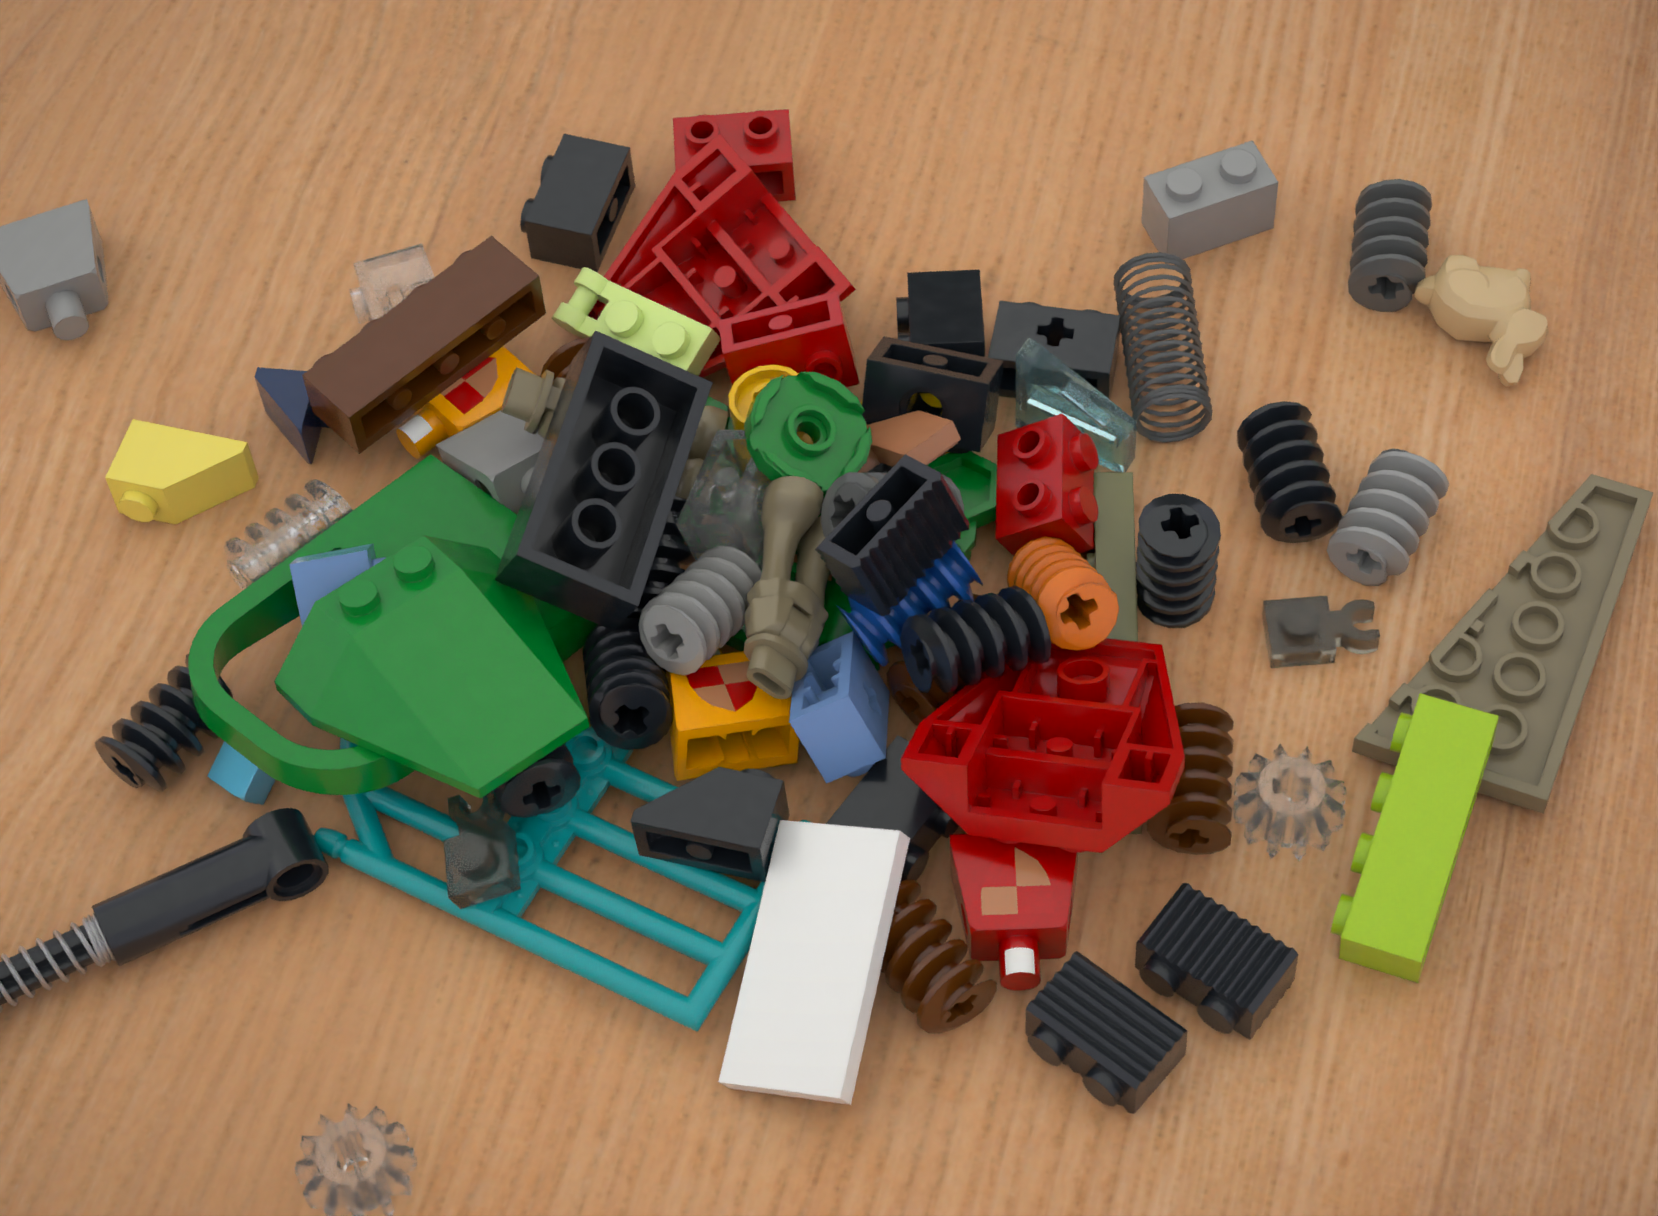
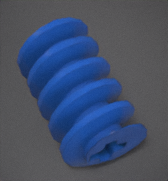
(946, 579)

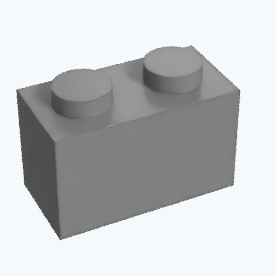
(1209, 201)

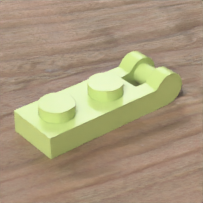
(636, 322)

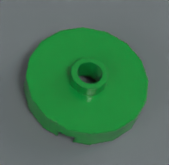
(811, 406)

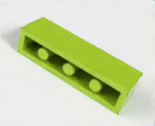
(1416, 838)

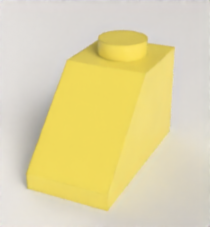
(176, 472)

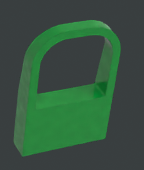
(420, 502)

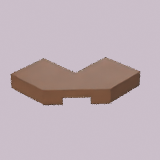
(913, 434)

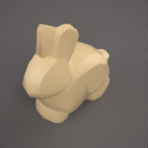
(1486, 307)

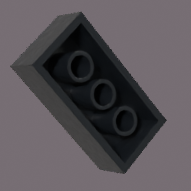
(604, 481)

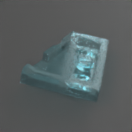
(1052, 388)

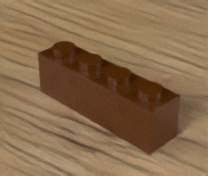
(424, 344)

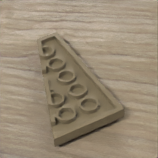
(1531, 643)

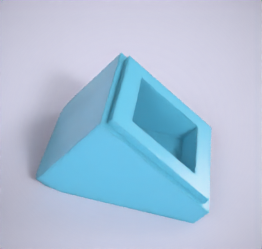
(240, 776)

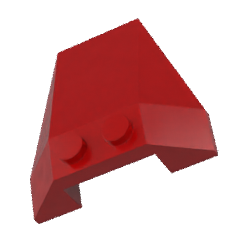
(721, 248)
(1056, 750)

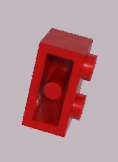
(758, 137)
(795, 335)
(1046, 485)

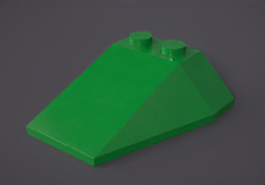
(435, 668)

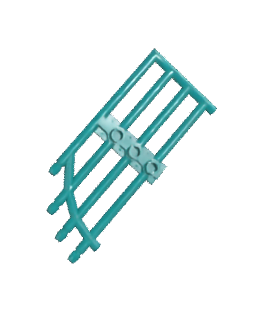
(539, 848)

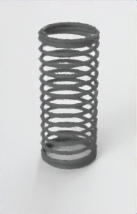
(1180, 391)

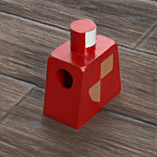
(1013, 903)

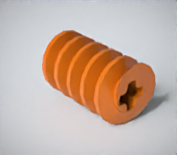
(1068, 590)

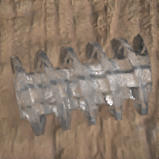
(284, 532)

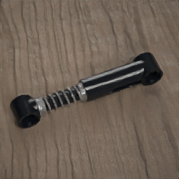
(272, 861)

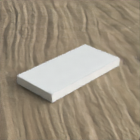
(814, 961)

